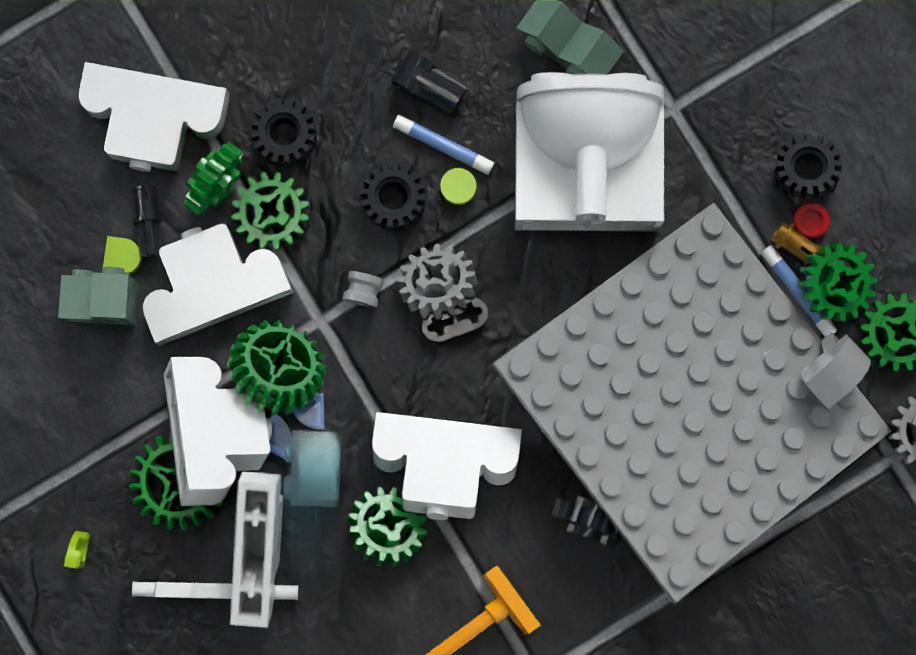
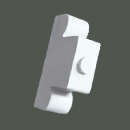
(150, 113)
(210, 283)
(211, 430)
(444, 461)
(256, 548)

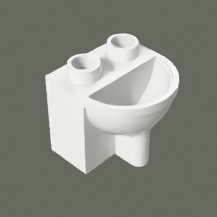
(589, 153)

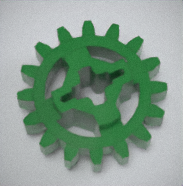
(213, 179)
(280, 197)
(826, 271)
(883, 325)
(377, 538)

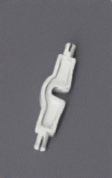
(202, 590)

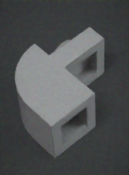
(836, 369)

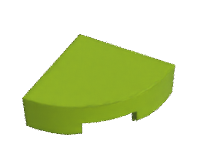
(77, 550)

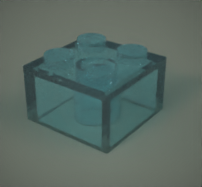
(313, 469)

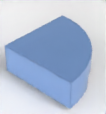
(312, 414)
(279, 434)

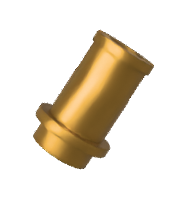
(792, 242)

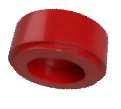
(811, 221)

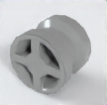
(363, 289)

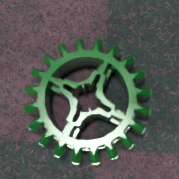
(253, 367)
(169, 495)

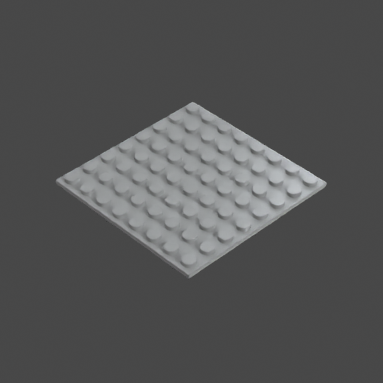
(689, 401)

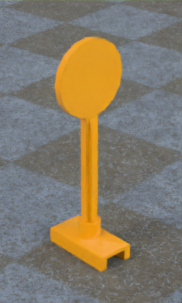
(505, 604)

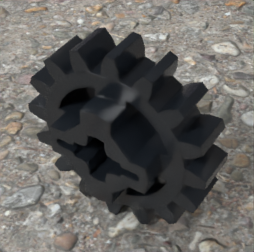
(586, 520)

